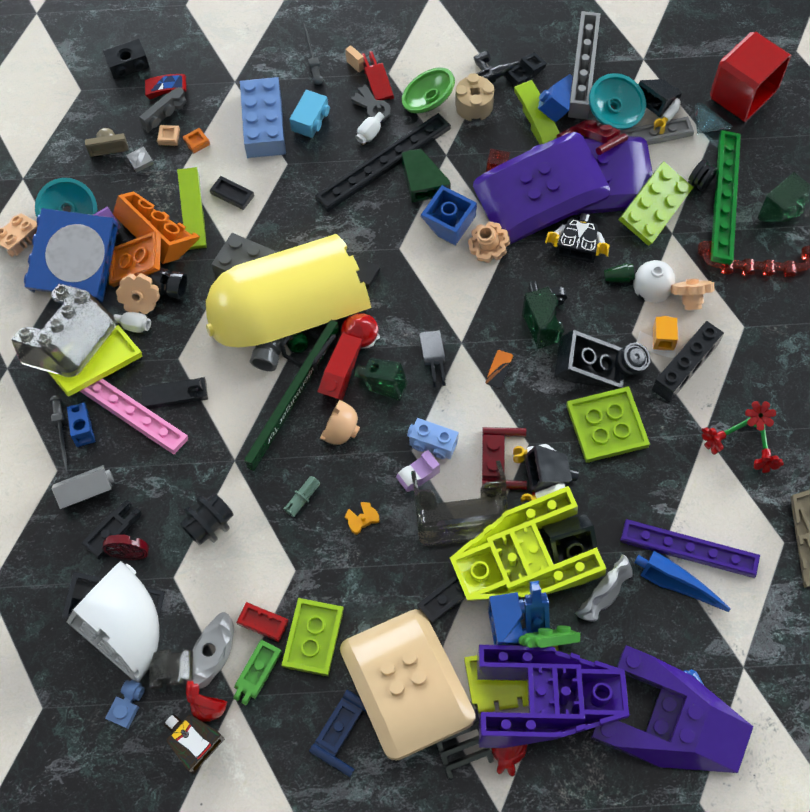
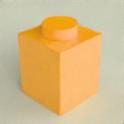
(665, 333)

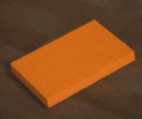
(135, 257)

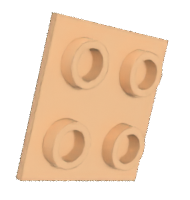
(15, 231)

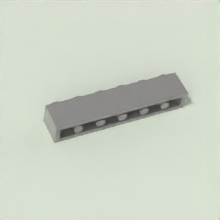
(584, 65)

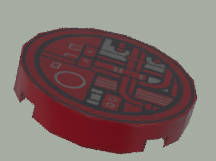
(123, 548)

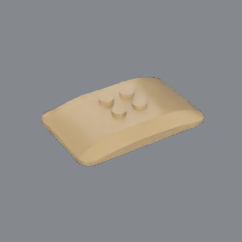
(407, 684)

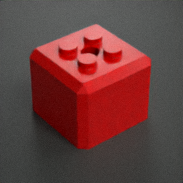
(749, 75)

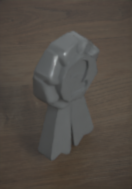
(368, 101)

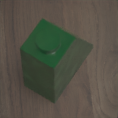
(422, 175)

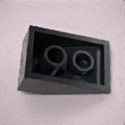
(588, 361)

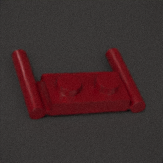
(598, 132)
(494, 450)

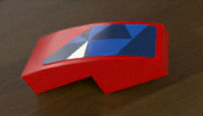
(164, 84)

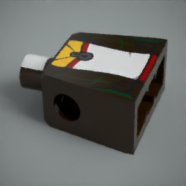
(192, 740)

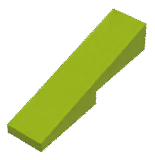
(192, 204)

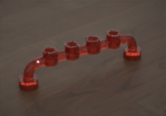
(749, 265)

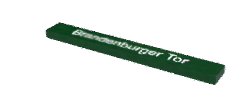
(289, 399)

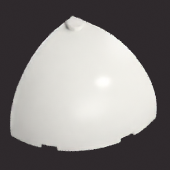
(120, 621)

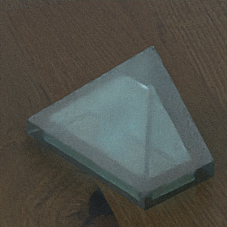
(708, 120)

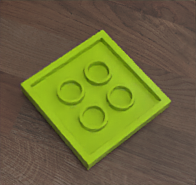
(607, 424)

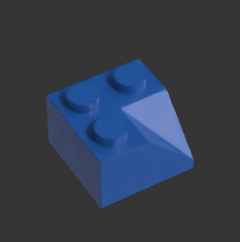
(449, 214)
(505, 615)

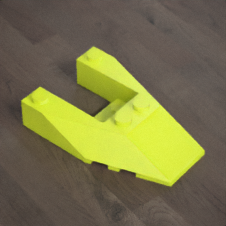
(514, 554)

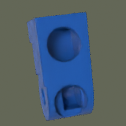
(80, 425)

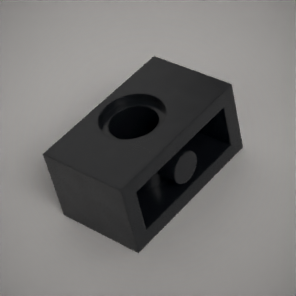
(126, 59)

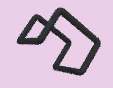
(332, 339)

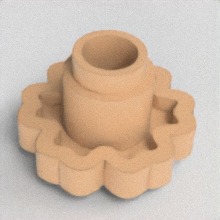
(489, 242)
(692, 292)
(138, 293)

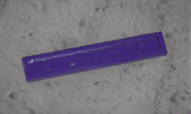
(690, 548)

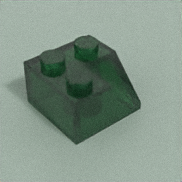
(786, 200)
(540, 317)

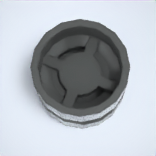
(266, 355)

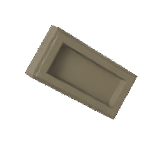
(106, 143)

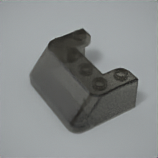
(69, 336)

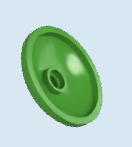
(428, 90)

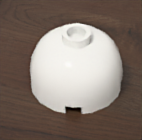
(654, 281)

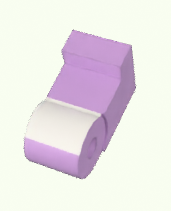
(425, 468)

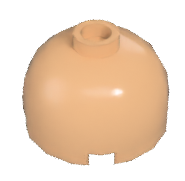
(341, 425)

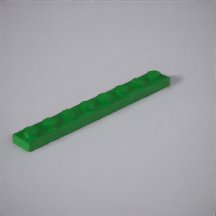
(725, 198)

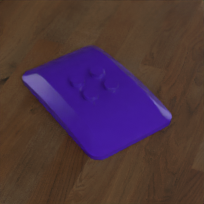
(626, 171)
(542, 186)

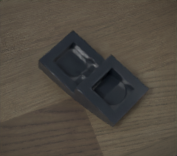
(526, 69)

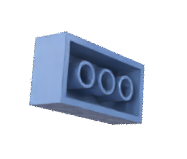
(262, 117)

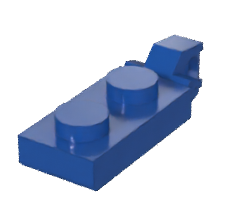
(536, 609)

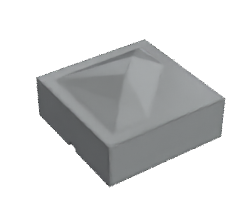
(139, 159)

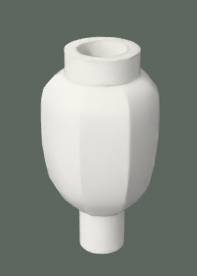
(369, 128)
(133, 321)

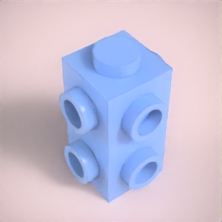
(432, 437)

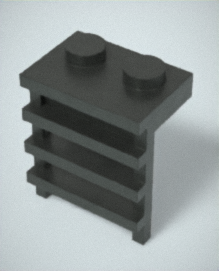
(461, 746)

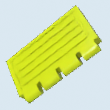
(112, 355)
(487, 692)

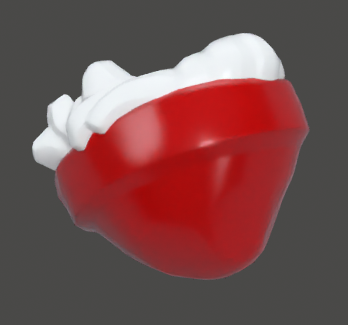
(362, 327)

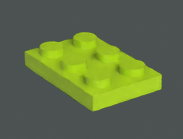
(312, 637)

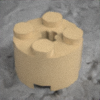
(474, 97)

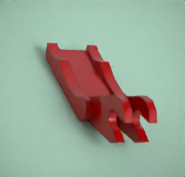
(377, 78)

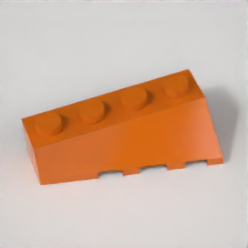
(141, 219)

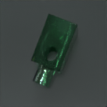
(383, 377)

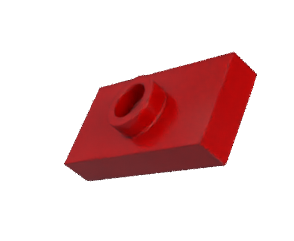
(262, 622)

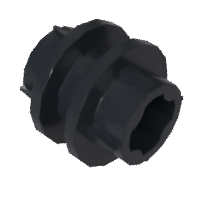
(206, 519)

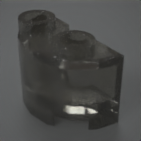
(170, 668)

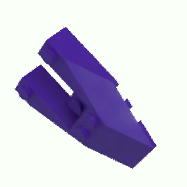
(563, 694)
(687, 725)

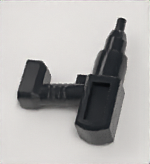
(489, 72)

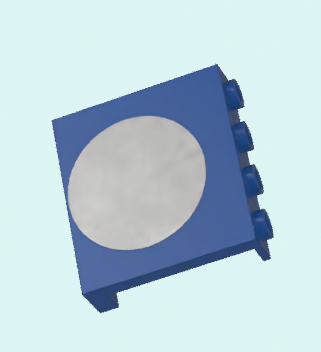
(71, 252)

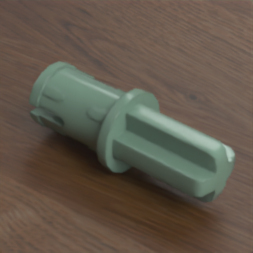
(301, 496)

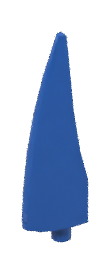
(673, 577)

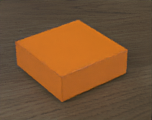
(196, 140)

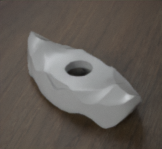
(606, 591)
(219, 634)

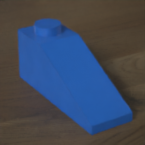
(556, 100)

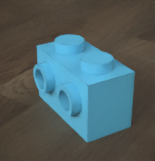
(309, 113)

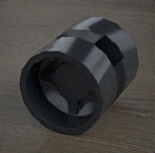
(171, 283)

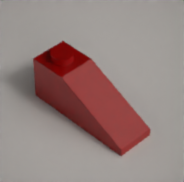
(340, 367)

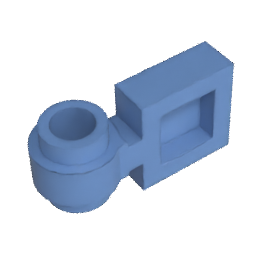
(123, 710)

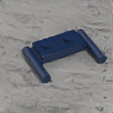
(337, 731)

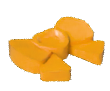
(356, 522)

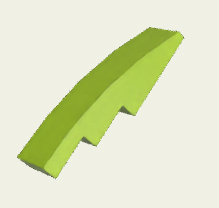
(541, 125)

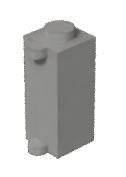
(82, 486)

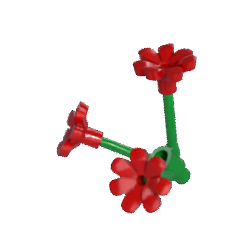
(758, 418)

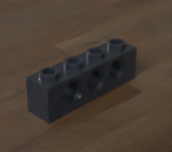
(687, 361)

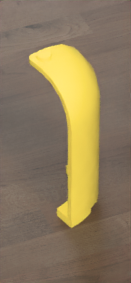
(285, 294)

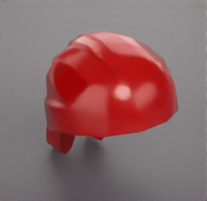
(204, 707)
(508, 758)

